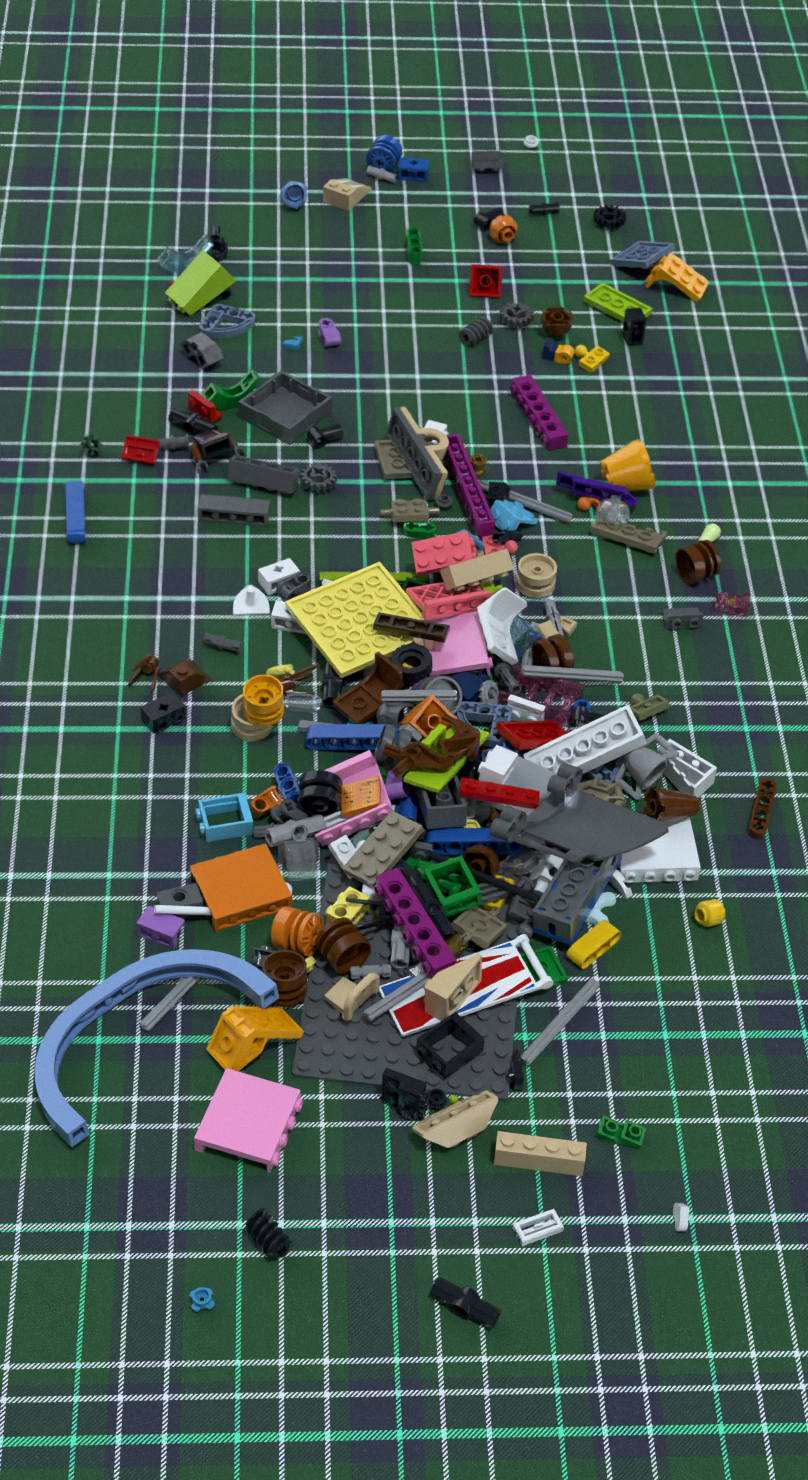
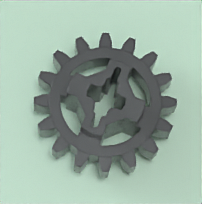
(516, 314)
(318, 477)

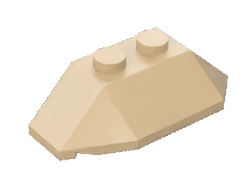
(458, 1120)

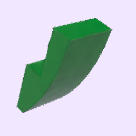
(619, 1133)

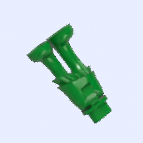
(455, 884)

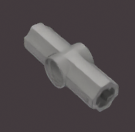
(305, 828)
(400, 950)

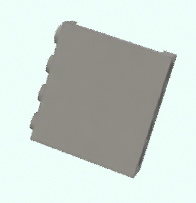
(527, 776)

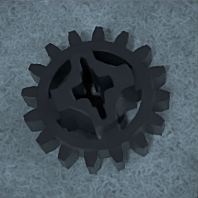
(609, 216)

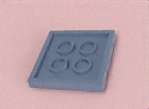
(642, 254)

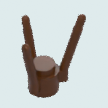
(148, 665)
(288, 680)

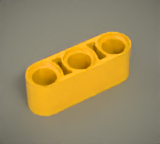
(593, 944)

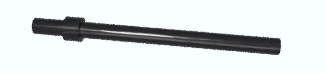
(491, 880)

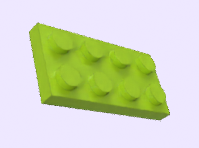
(613, 301)

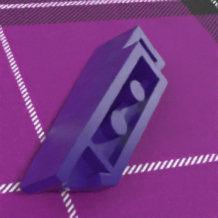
(594, 489)

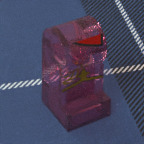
(732, 604)

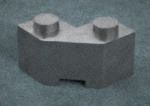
(203, 349)

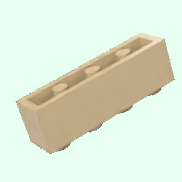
(477, 569)
(540, 1153)

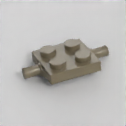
(409, 510)
(479, 926)

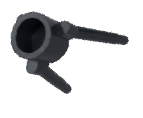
(380, 913)

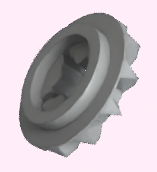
(488, 692)

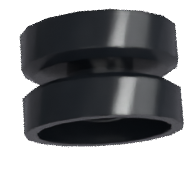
(319, 793)

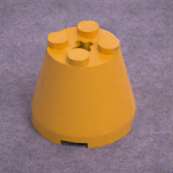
(629, 467)

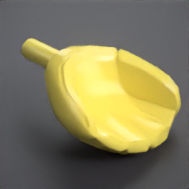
(280, 671)

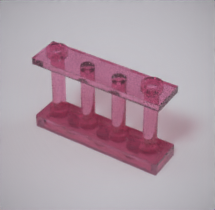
(554, 687)

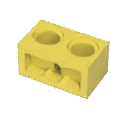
(341, 908)

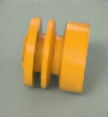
(263, 700)

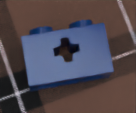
(413, 169)

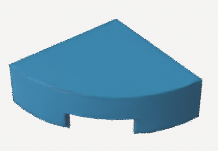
(293, 344)

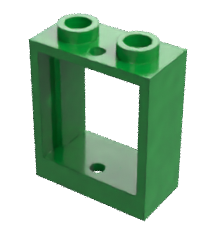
(461, 900)

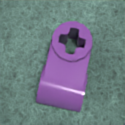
(328, 333)
(396, 786)

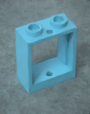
(225, 804)

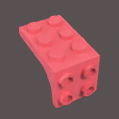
(443, 551)

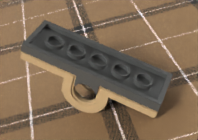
(419, 455)

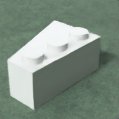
(689, 771)

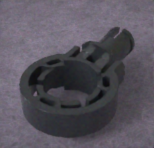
(221, 246)

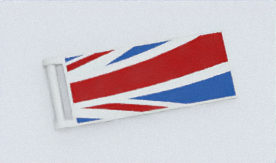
(502, 979)

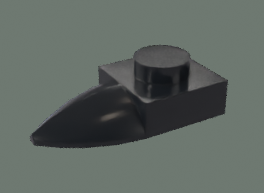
(515, 1075)

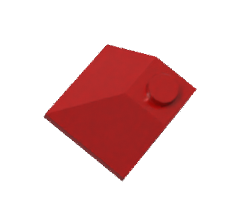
(485, 281)

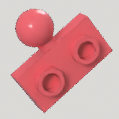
(491, 547)

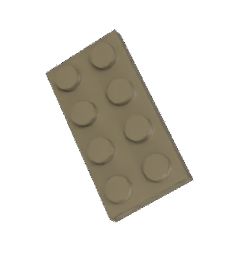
(383, 848)

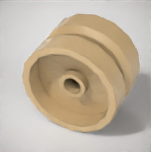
(536, 575)
(242, 727)

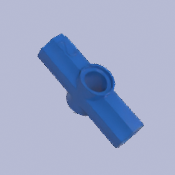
(409, 805)

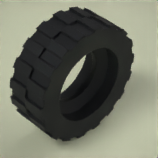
(413, 651)

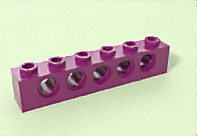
(539, 413)
(408, 911)

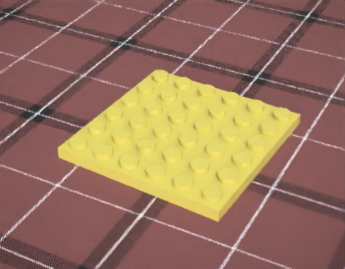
(343, 614)

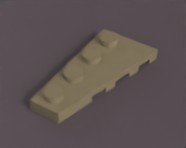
(628, 534)

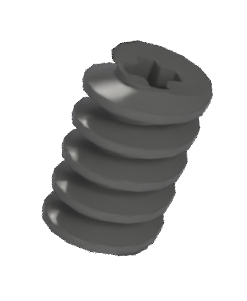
(476, 331)

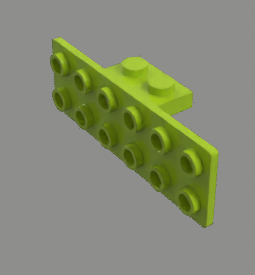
(429, 778)

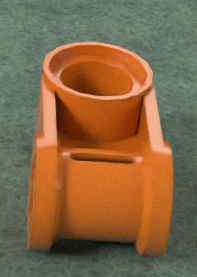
(266, 801)

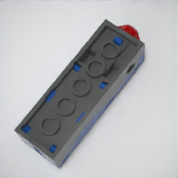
(572, 897)

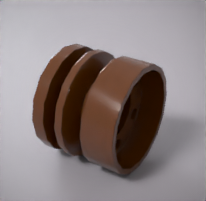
(698, 561)
(343, 945)
(289, 972)

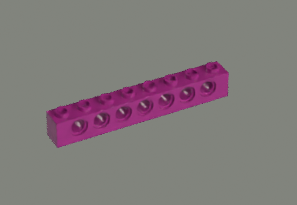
(469, 488)

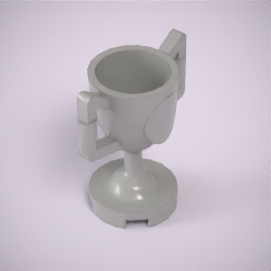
(645, 765)

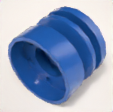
(384, 153)

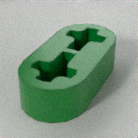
(419, 529)

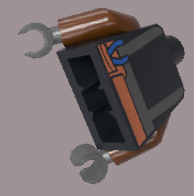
(211, 445)

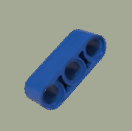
(287, 781)

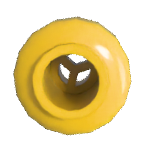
(709, 913)

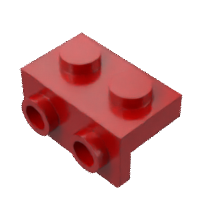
(202, 406)

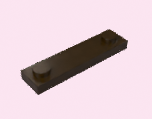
(411, 627)

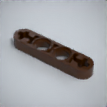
(762, 808)

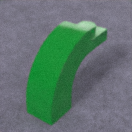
(228, 397)

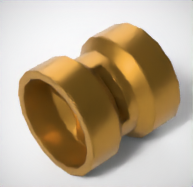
(478, 463)

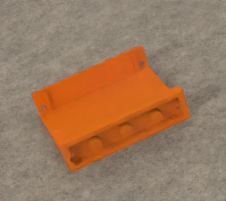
(241, 886)

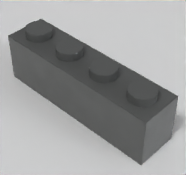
(263, 474)
(234, 510)

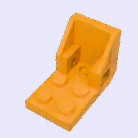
(244, 1032)

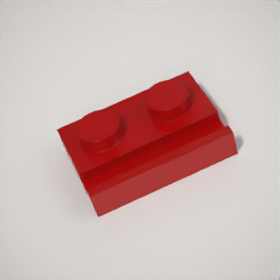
(140, 450)

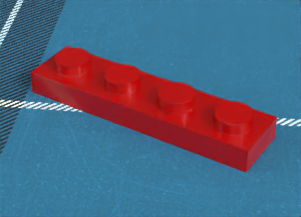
(499, 793)

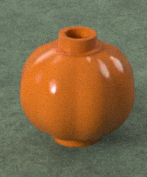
(503, 229)

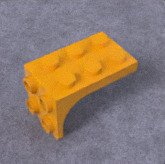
(680, 274)

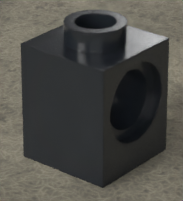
(498, 491)

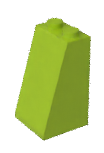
(199, 284)

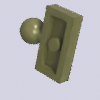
(644, 708)

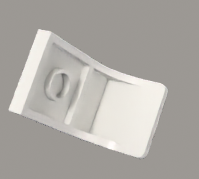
(496, 619)

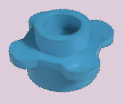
(201, 1293)

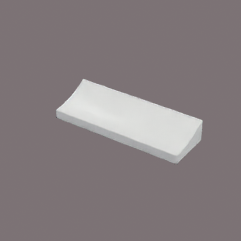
(592, 743)

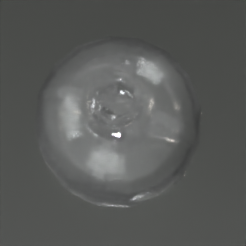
(613, 510)

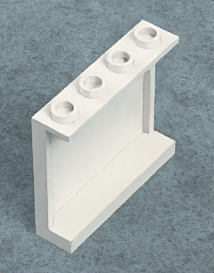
(664, 859)

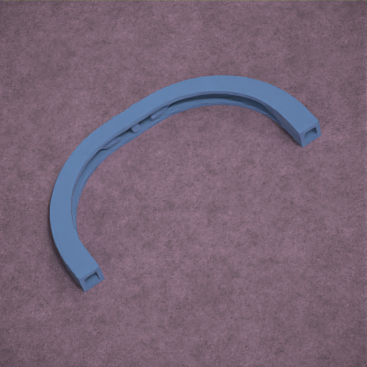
(115, 989)

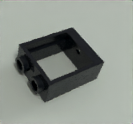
(463, 1031)

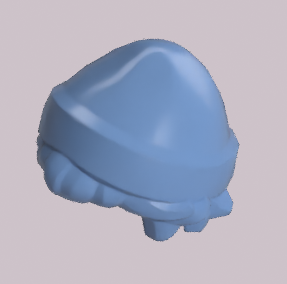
(294, 194)

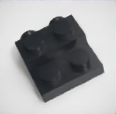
(404, 1092)

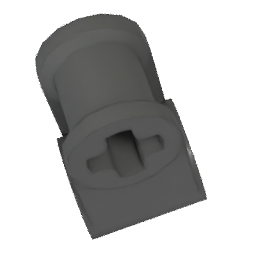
(294, 586)
(288, 812)

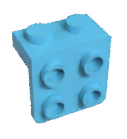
(510, 515)

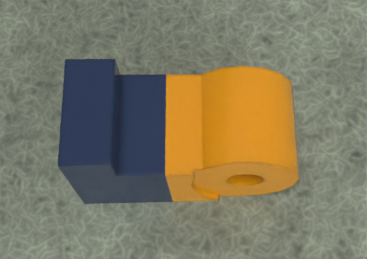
(557, 352)

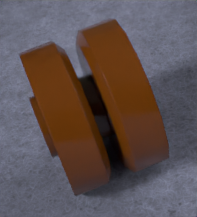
(552, 652)

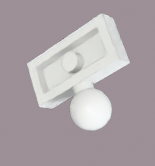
(344, 850)

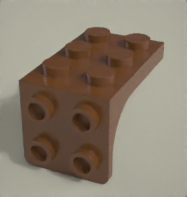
(364, 699)

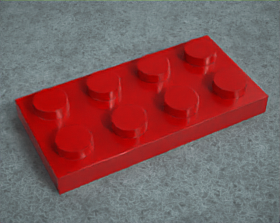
(530, 733)

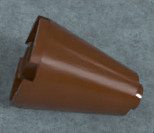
(670, 805)

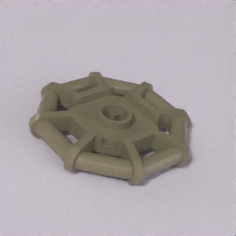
(603, 789)

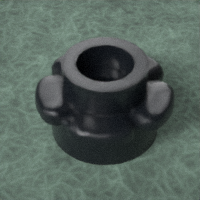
(436, 1094)

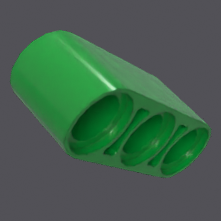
(414, 246)

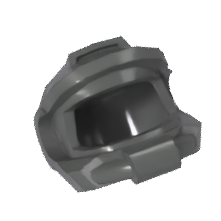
(393, 712)

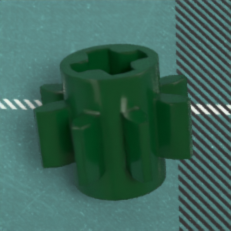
(95, 447)

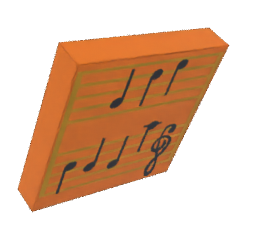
(361, 796)

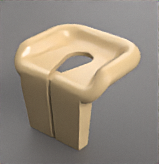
(348, 996)

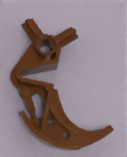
(448, 750)

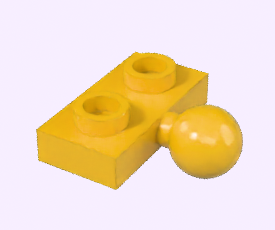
(592, 359)

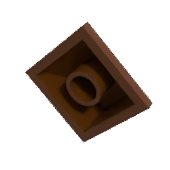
(184, 677)

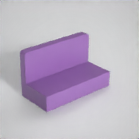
(159, 927)

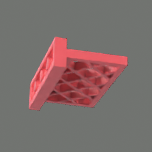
(446, 605)

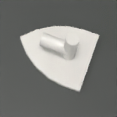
(251, 602)

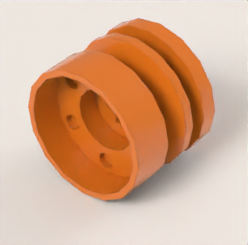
(296, 930)

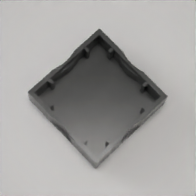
(285, 407)

